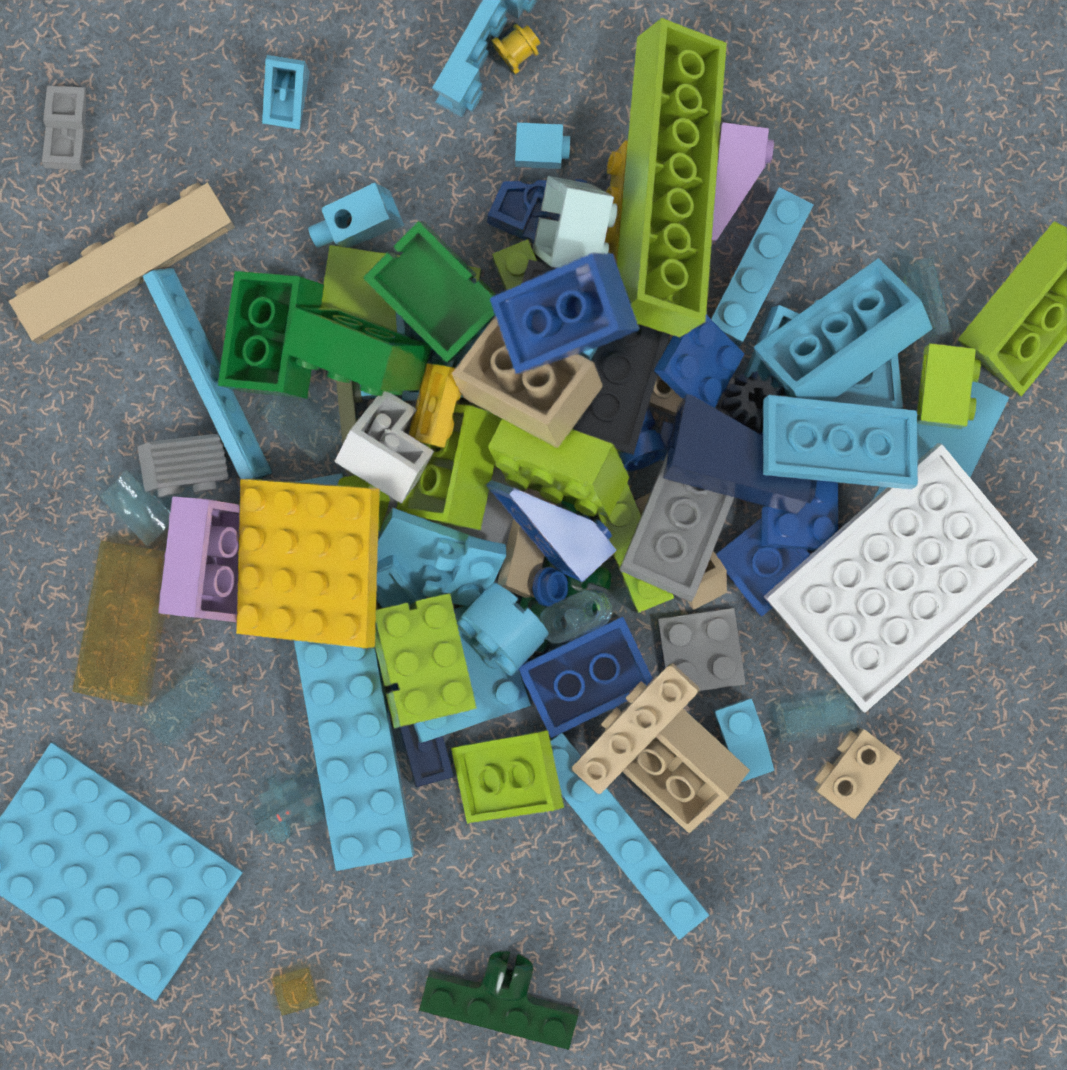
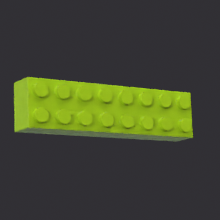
(671, 176)

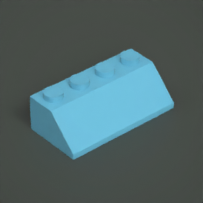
(844, 335)

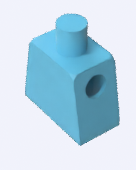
(371, 212)

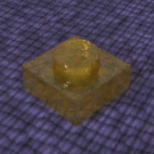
(295, 991)

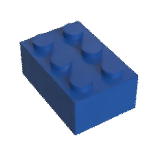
(585, 676)

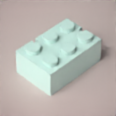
(582, 223)

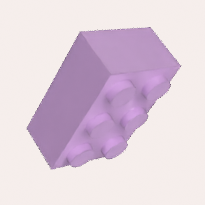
(201, 560)

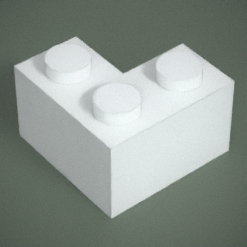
(381, 449)

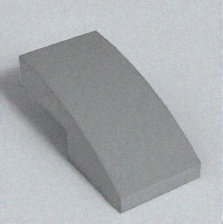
(64, 127)

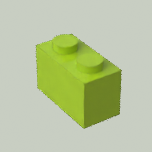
(947, 386)

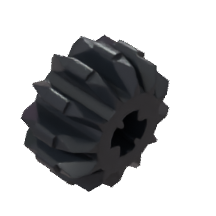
(748, 390)

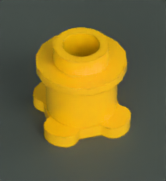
(517, 46)

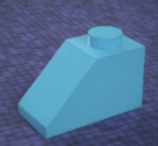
(744, 736)

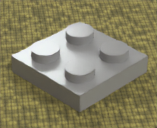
(704, 648)

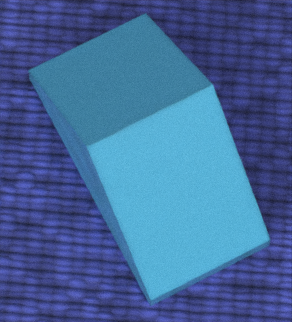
(284, 91)

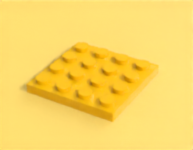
(308, 562)

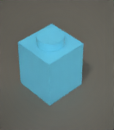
(541, 145)

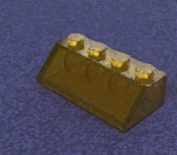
(122, 625)

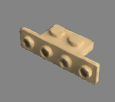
(634, 727)

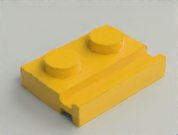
(435, 406)

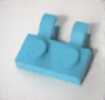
(473, 568)

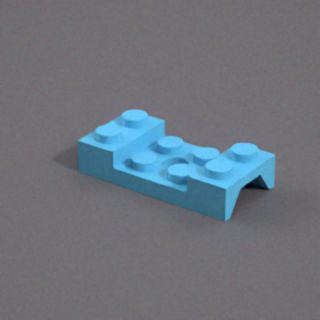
(460, 78)

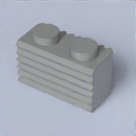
(182, 463)

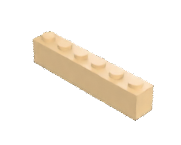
(120, 263)

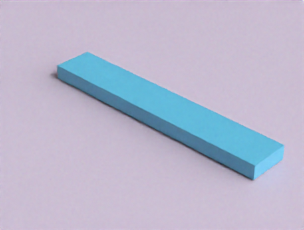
(205, 370)

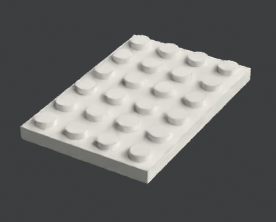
(901, 578)

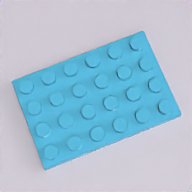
(108, 871)

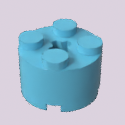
(502, 628)

